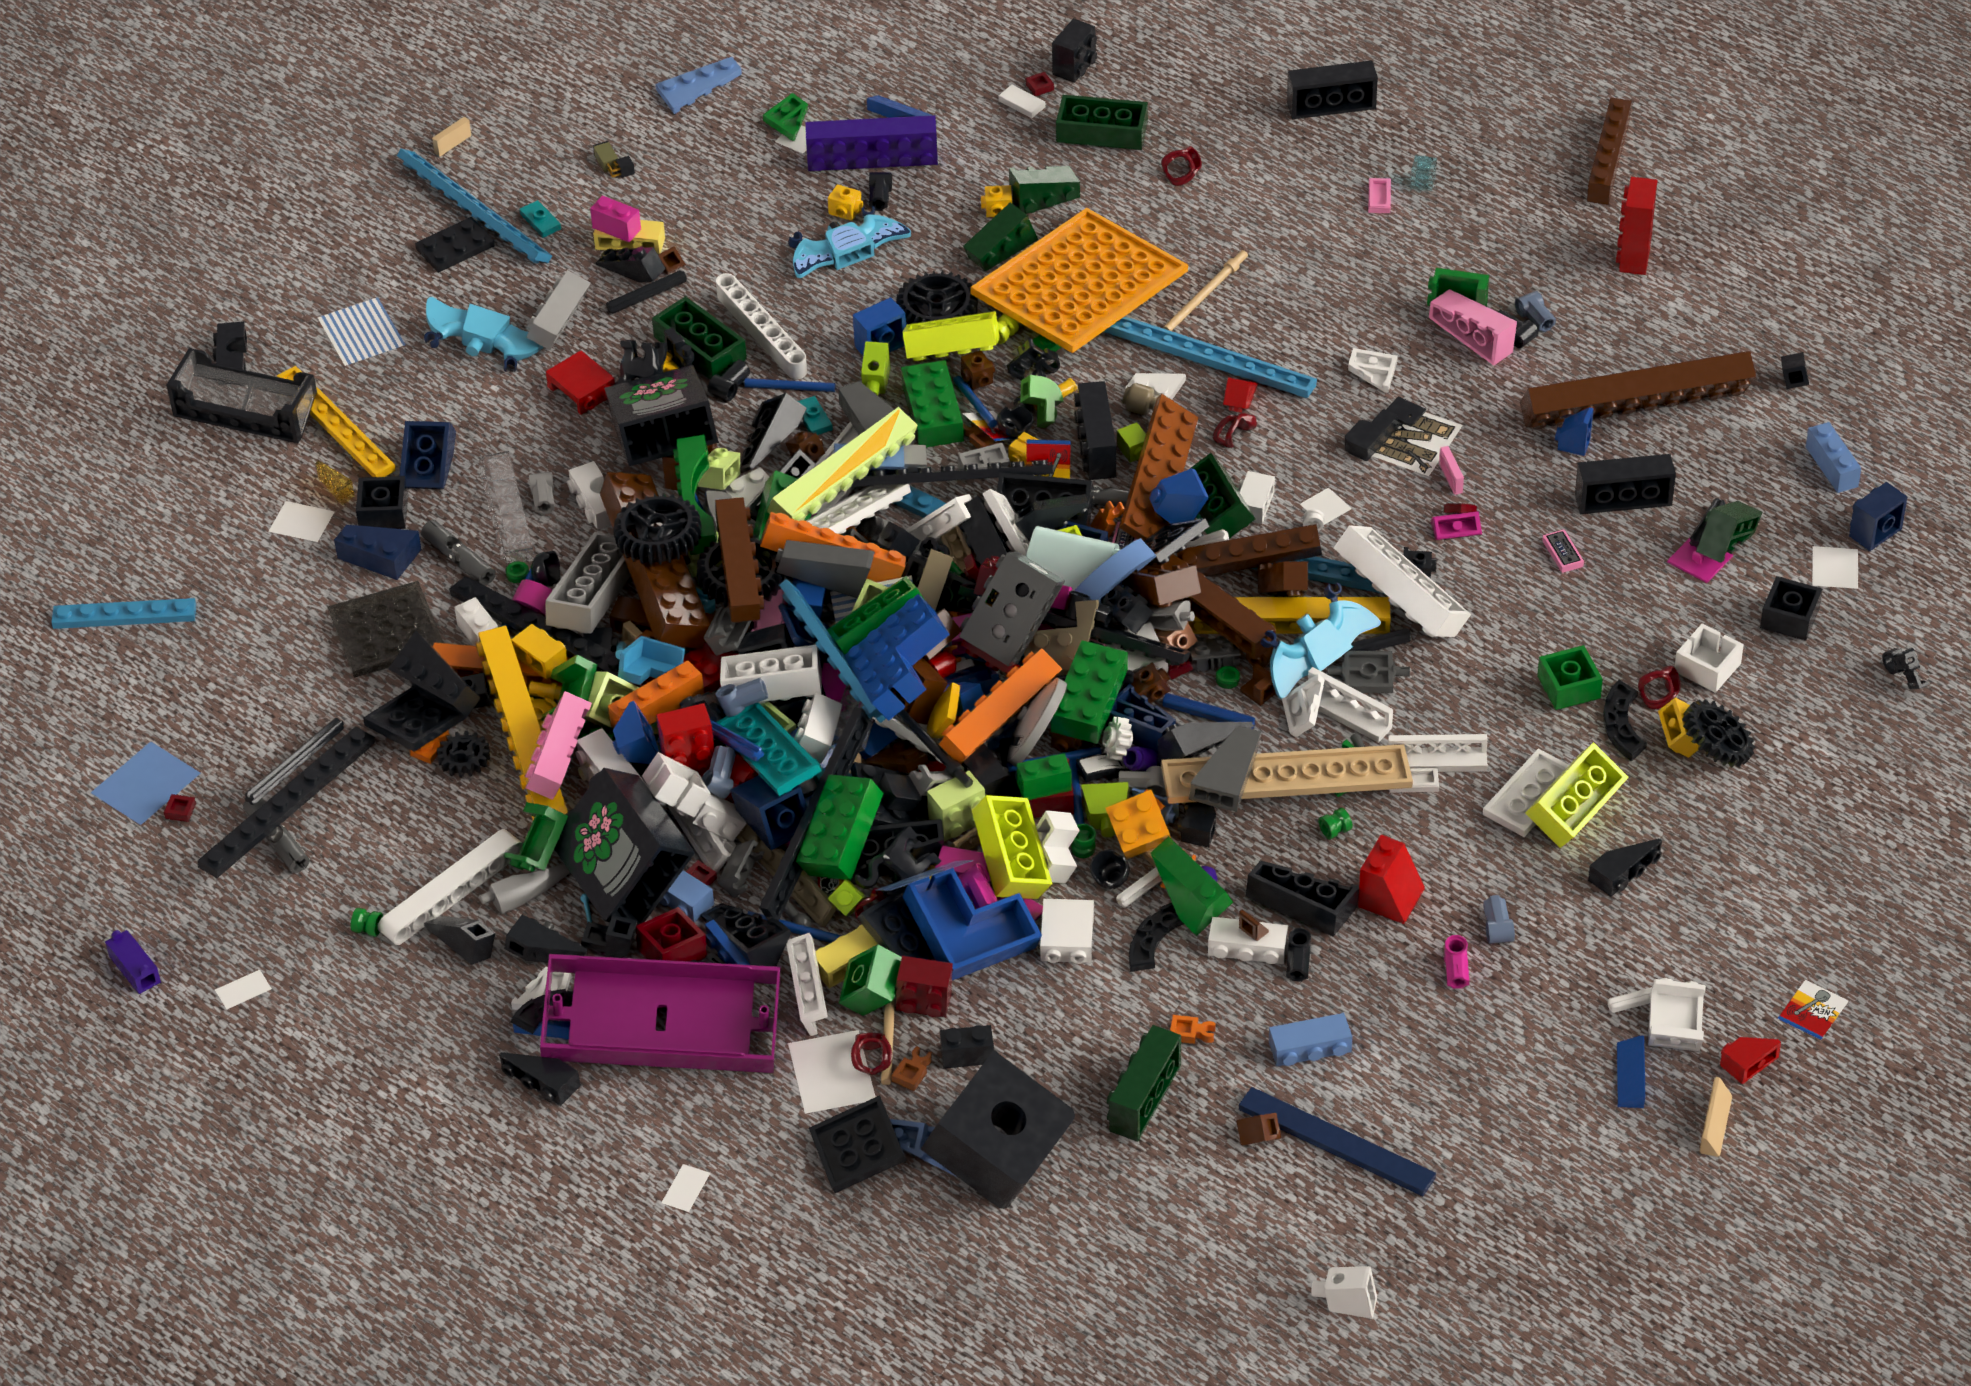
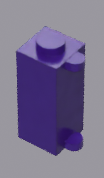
(132, 961)

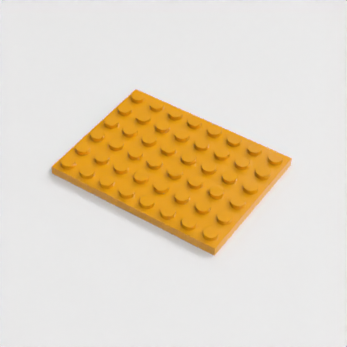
(1079, 280)

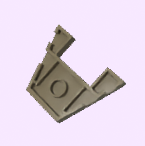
(1064, 642)

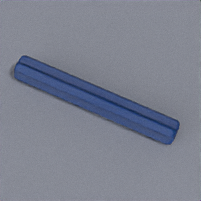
(1204, 710)
(736, 742)

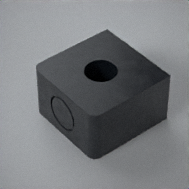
(981, 1155)

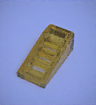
(335, 482)

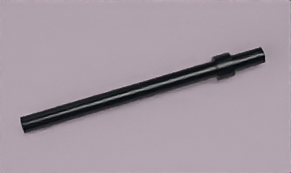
(953, 767)

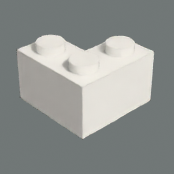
(1056, 834)

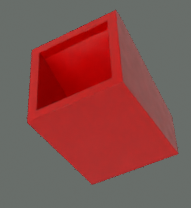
(1389, 881)

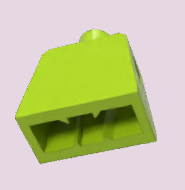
(876, 376)
(1098, 797)

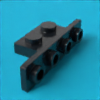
(711, 702)

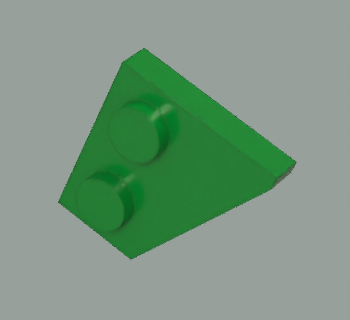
(787, 116)

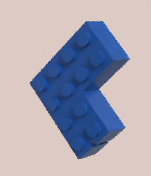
(889, 652)
(967, 935)

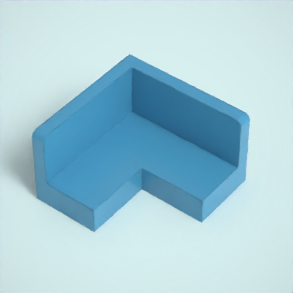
(648, 659)

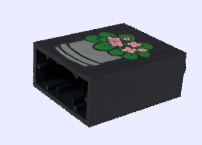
(658, 411)
(622, 846)

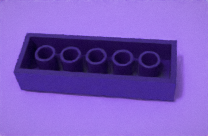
(871, 143)

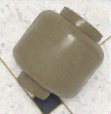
(1139, 399)

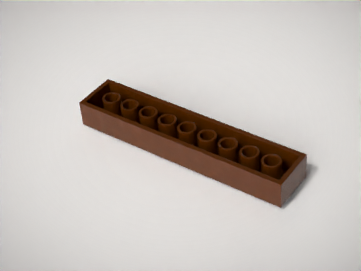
(1639, 389)
(663, 589)

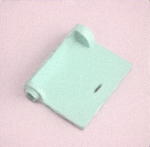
(1068, 554)

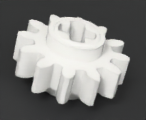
(1117, 738)

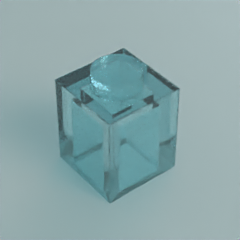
(1423, 173)

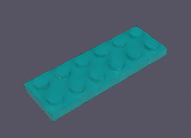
(784, 759)

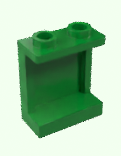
(1468, 284)
(577, 678)
(540, 838)

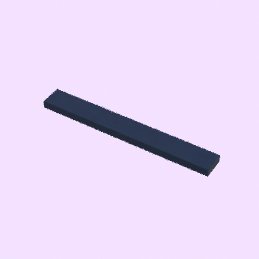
(1340, 1142)

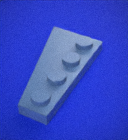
(687, 87)

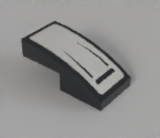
(1099, 766)

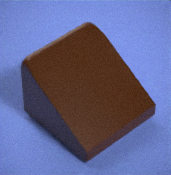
(671, 260)
(1251, 926)

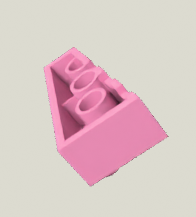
(1475, 325)
(556, 745)

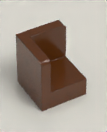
(1260, 686)
(1258, 1129)

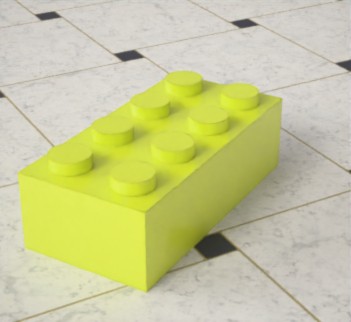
(951, 335)
(1576, 795)
(1011, 847)

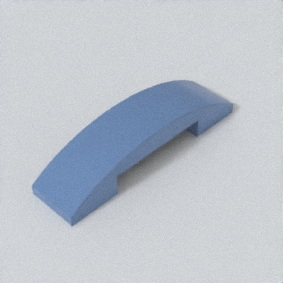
(1116, 569)

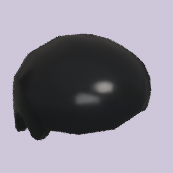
(1014, 421)
(546, 568)
(1109, 869)

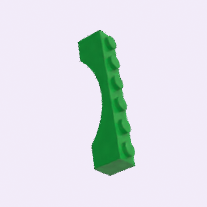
(693, 463)

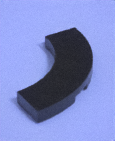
(1616, 720)
(1149, 935)
(530, 1014)

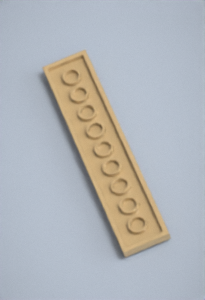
(1304, 772)

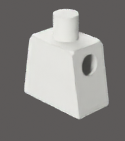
(1348, 1291)

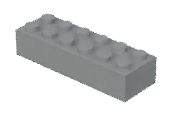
(588, 586)

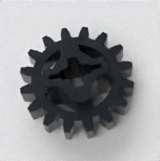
(461, 754)

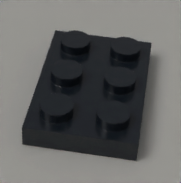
(454, 244)

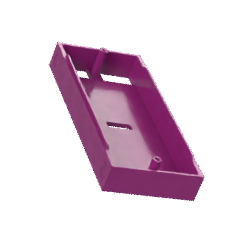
(618, 1006)

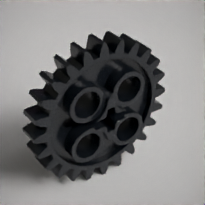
(1718, 733)

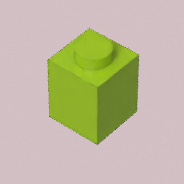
(1130, 441)
(846, 897)

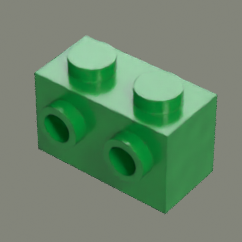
(1044, 776)

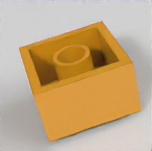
(1138, 824)

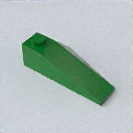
(1189, 886)

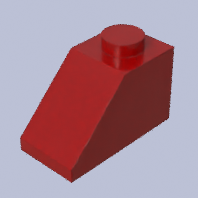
(1239, 394)
(1748, 1056)

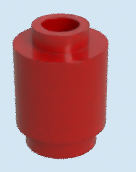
(943, 663)

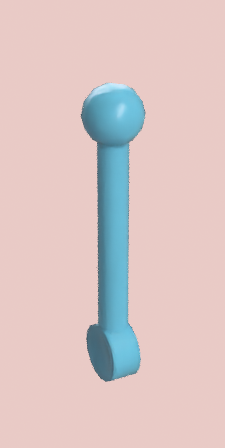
(585, 900)

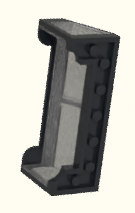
(241, 398)

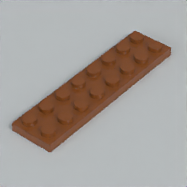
(1161, 456)

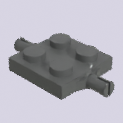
(1369, 671)

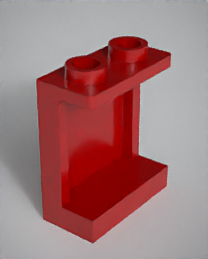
(580, 380)

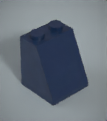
(767, 813)

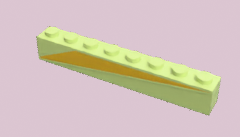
(845, 466)

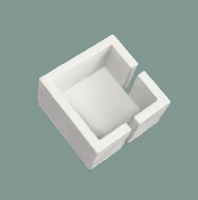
(1702, 663)
(676, 785)

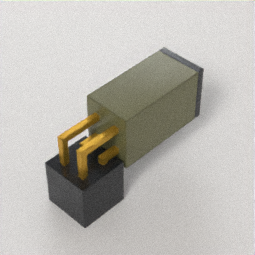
(609, 161)

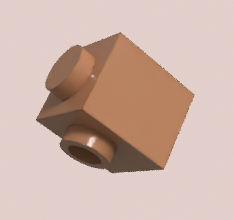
(1179, 638)

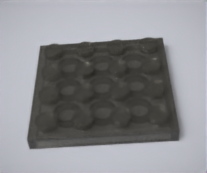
(380, 625)

